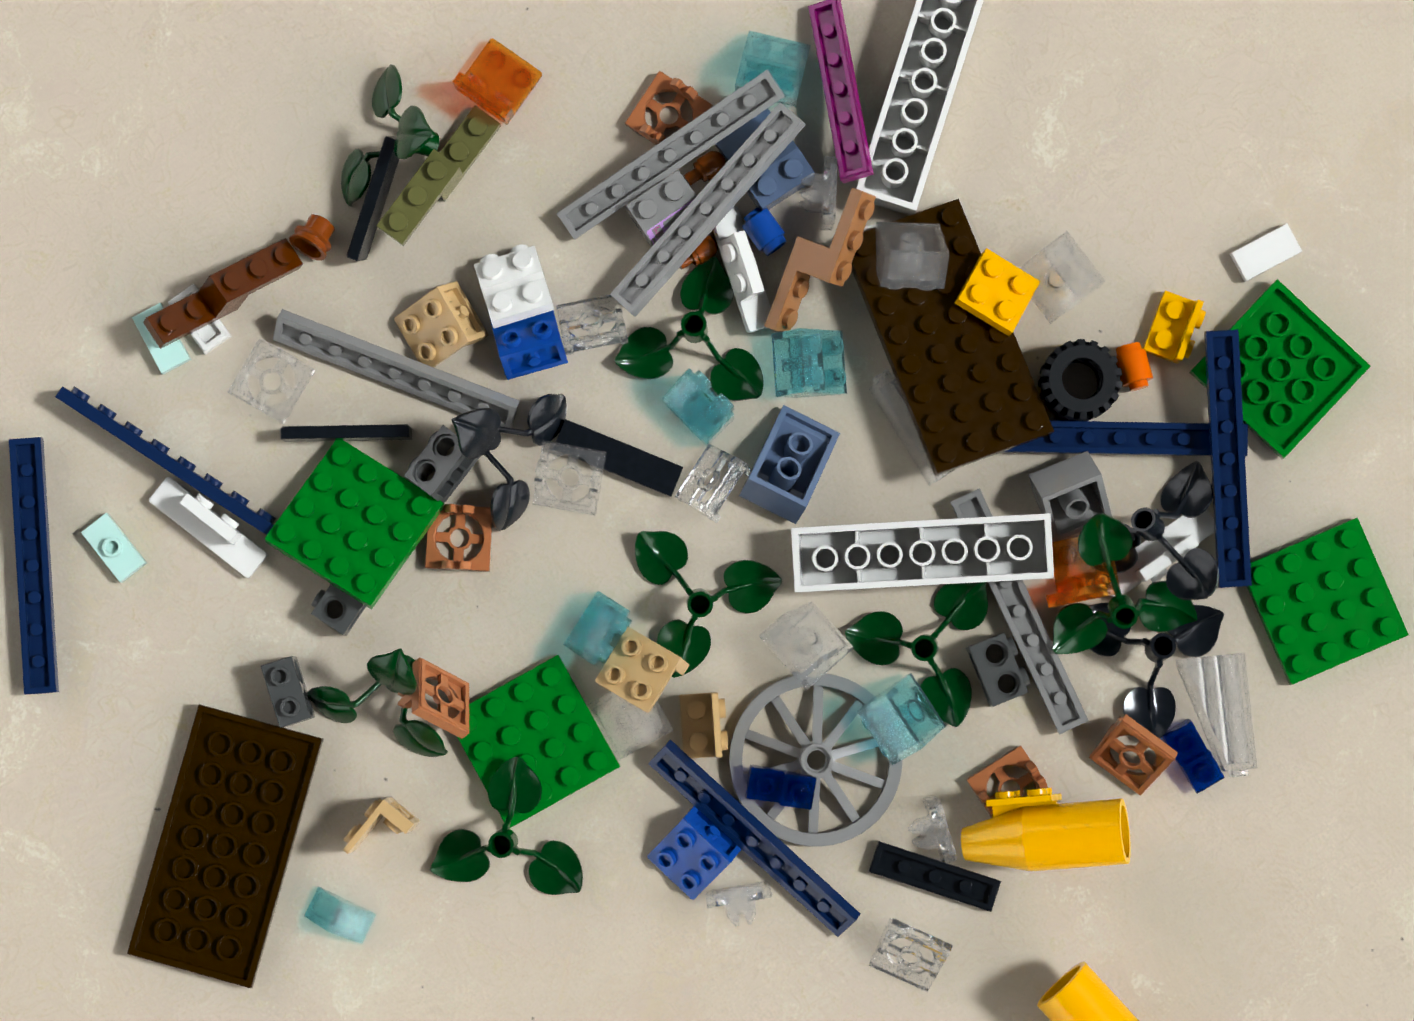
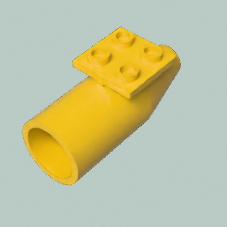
(1045, 835)
(1083, 997)

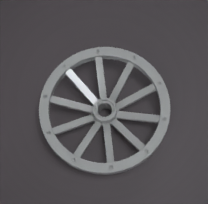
(742, 732)

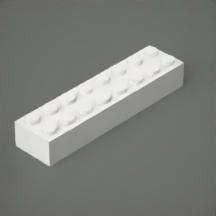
(918, 101)
(922, 553)

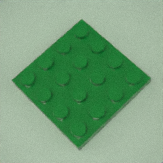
(1289, 368)
(354, 523)
(1324, 601)
(545, 725)

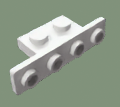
(742, 271)
(208, 527)
(1154, 557)

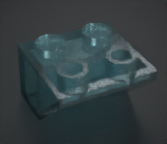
(782, 58)
(808, 363)
(698, 406)
(598, 628)

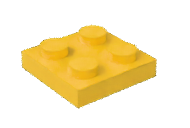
(997, 292)

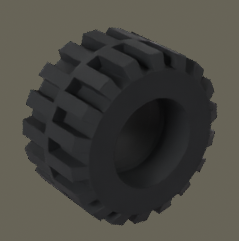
(1099, 361)

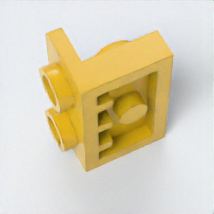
(1173, 327)

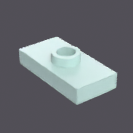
(168, 356)
(114, 547)

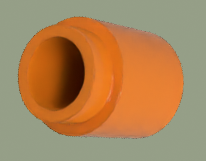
(1134, 366)

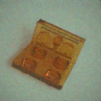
(498, 81)
(1076, 579)

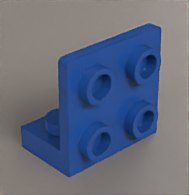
(530, 345)
(694, 853)

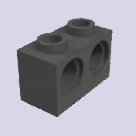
(448, 469)
(351, 609)
(989, 673)
(288, 691)

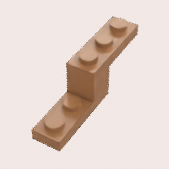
(822, 262)

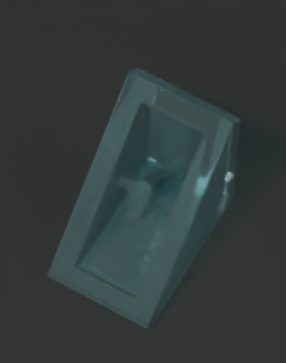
(339, 915)

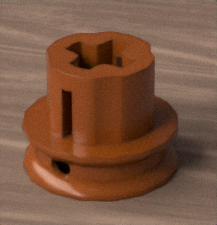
(313, 237)

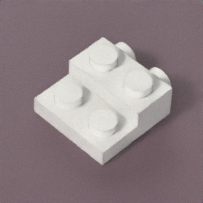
(513, 285)

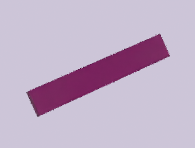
(840, 90)

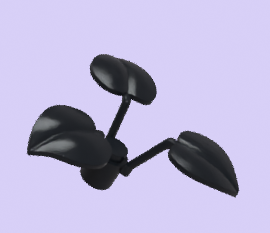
(480, 432)
(1185, 494)
(1157, 706)

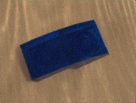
(1193, 756)
(780, 786)

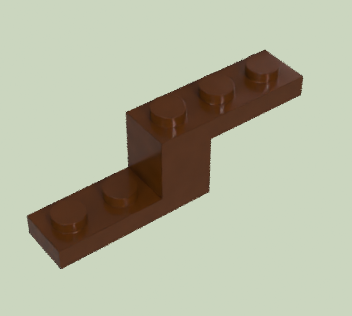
(223, 293)

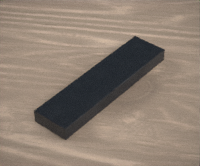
(374, 201)
(346, 433)
(624, 459)
(934, 876)

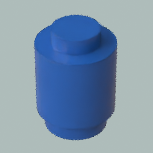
(764, 231)

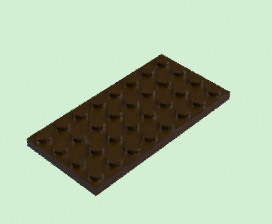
(954, 370)
(225, 846)

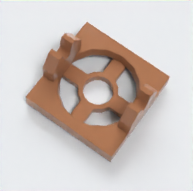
(661, 84)
(481, 561)
(449, 716)
(1016, 757)
(1136, 781)

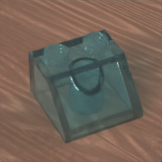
(901, 719)

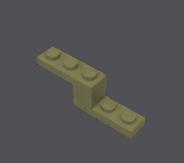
(438, 175)

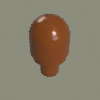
(705, 167)
(702, 253)

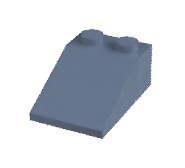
(780, 178)
(789, 464)

